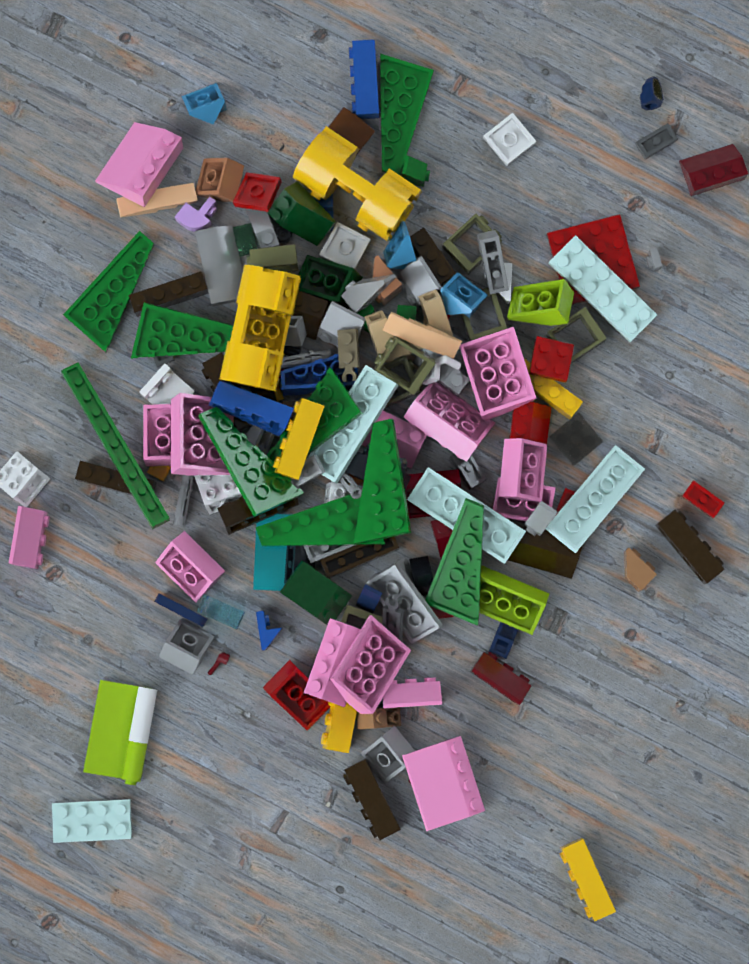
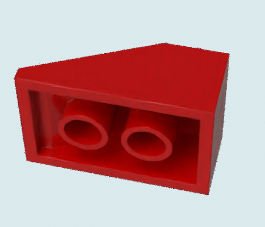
(288, 691)

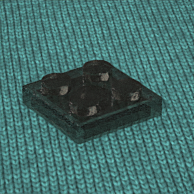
(576, 439)

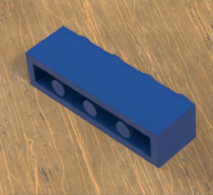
(365, 79)

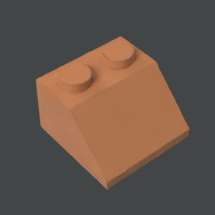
(219, 179)
(392, 289)

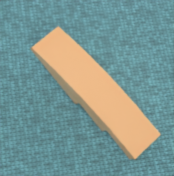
(162, 199)
(422, 335)

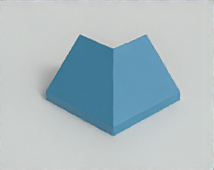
(205, 103)
(399, 249)
(461, 296)

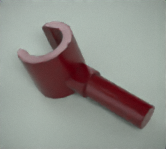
(222, 658)

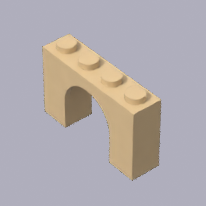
(433, 315)

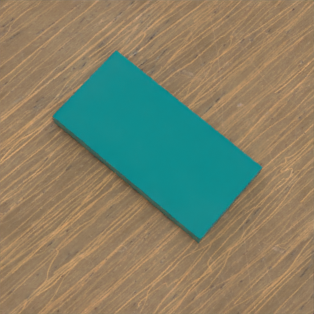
(269, 562)

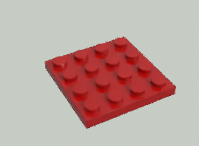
(607, 241)

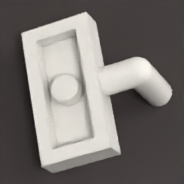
(434, 374)

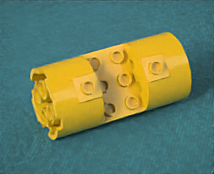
(328, 165)
(260, 327)

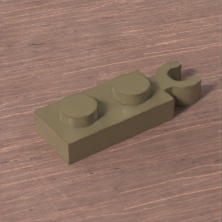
(348, 352)

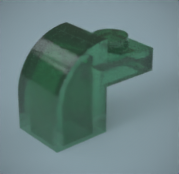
(244, 239)

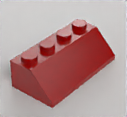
(531, 422)

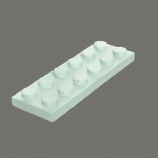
(602, 288)
(371, 395)
(595, 499)
(444, 502)

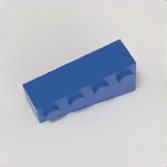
(304, 378)
(251, 408)

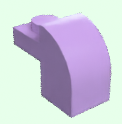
(196, 220)

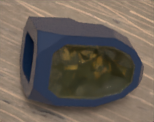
(651, 94)

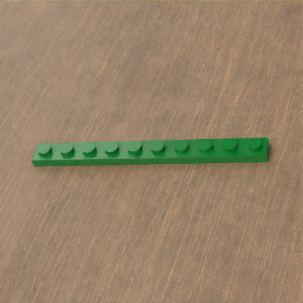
(115, 446)

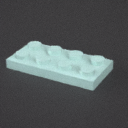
(92, 820)

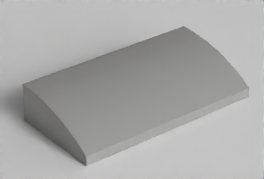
(220, 263)

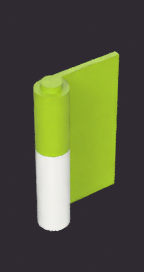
(120, 731)

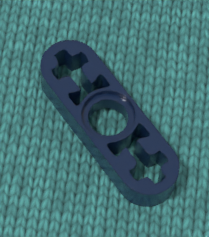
(180, 610)

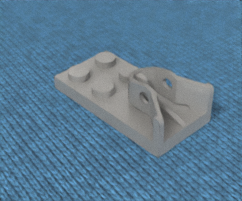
(418, 616)

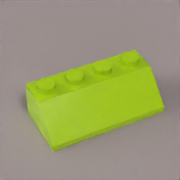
(511, 600)

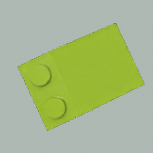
(542, 303)

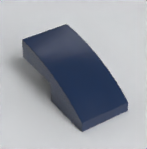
(369, 599)
(503, 640)

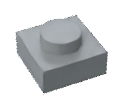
(653, 260)

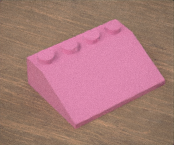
(141, 162)
(497, 373)
(448, 420)
(157, 435)
(190, 444)
(369, 666)
(443, 783)

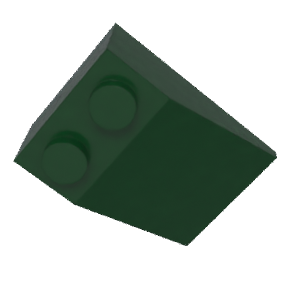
(301, 214)
(326, 279)
(315, 593)

